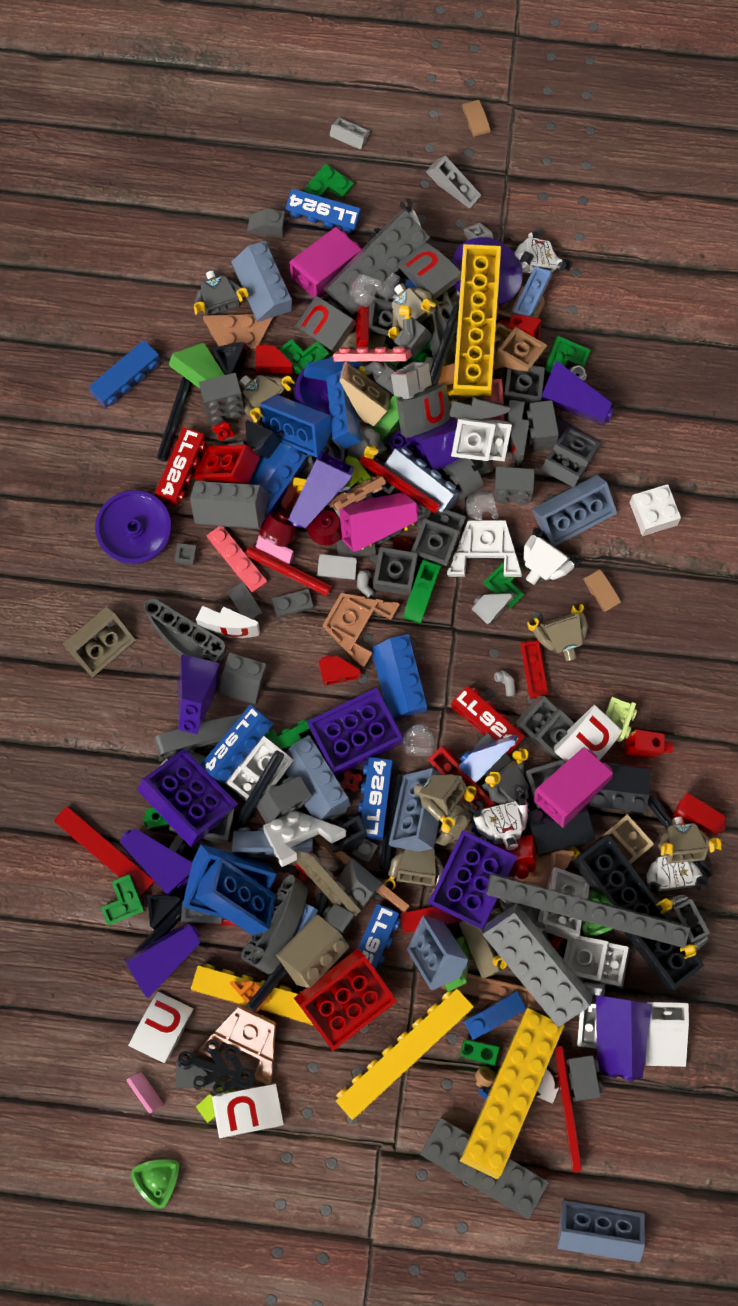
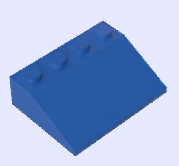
(278, 473)
(204, 859)

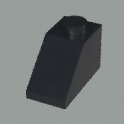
(261, 439)

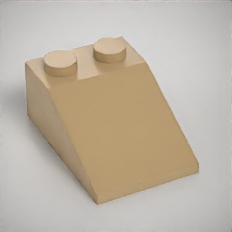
(365, 395)

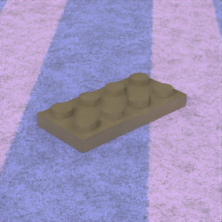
(323, 879)

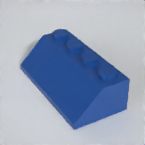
(296, 424)
(399, 677)
(237, 897)

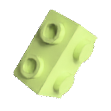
(621, 714)

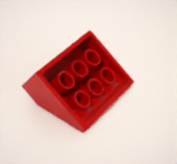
(345, 999)

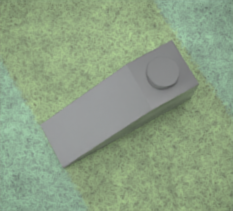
(453, 181)
(587, 1022)

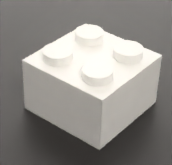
(655, 510)

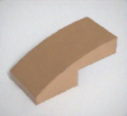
(476, 118)
(602, 590)

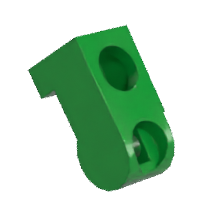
(480, 1052)

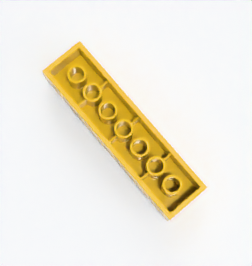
(477, 320)
(402, 1056)
(511, 1094)

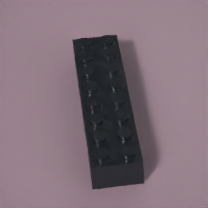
(621, 886)

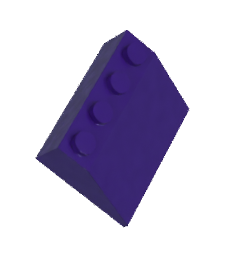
(355, 732)
(186, 797)
(466, 876)

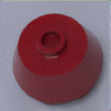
(278, 528)
(325, 528)

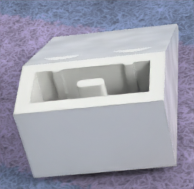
(667, 1035)

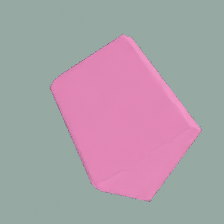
(281, 553)
(145, 1092)

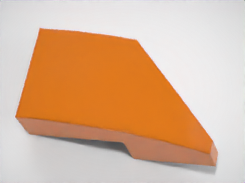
(247, 991)

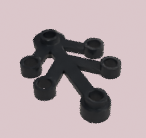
(218, 1069)

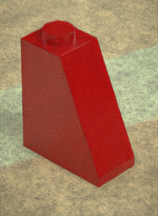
(702, 815)

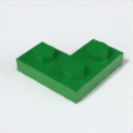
(331, 180)
(564, 351)
(299, 358)
(499, 584)
(128, 902)

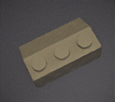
(99, 641)
(480, 948)
(312, 951)

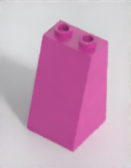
(323, 261)
(376, 518)
(572, 786)

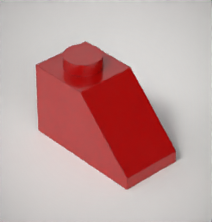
(271, 361)
(337, 670)

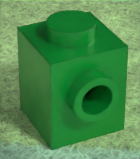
(154, 820)

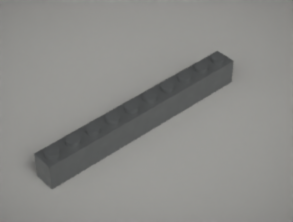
(587, 910)

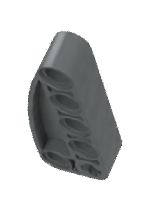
(436, 326)
(185, 642)
(209, 735)
(288, 908)

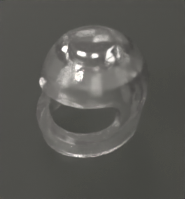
(364, 289)
(480, 502)
(419, 741)

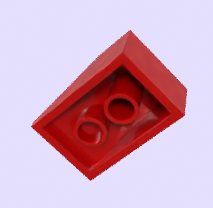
(227, 464)

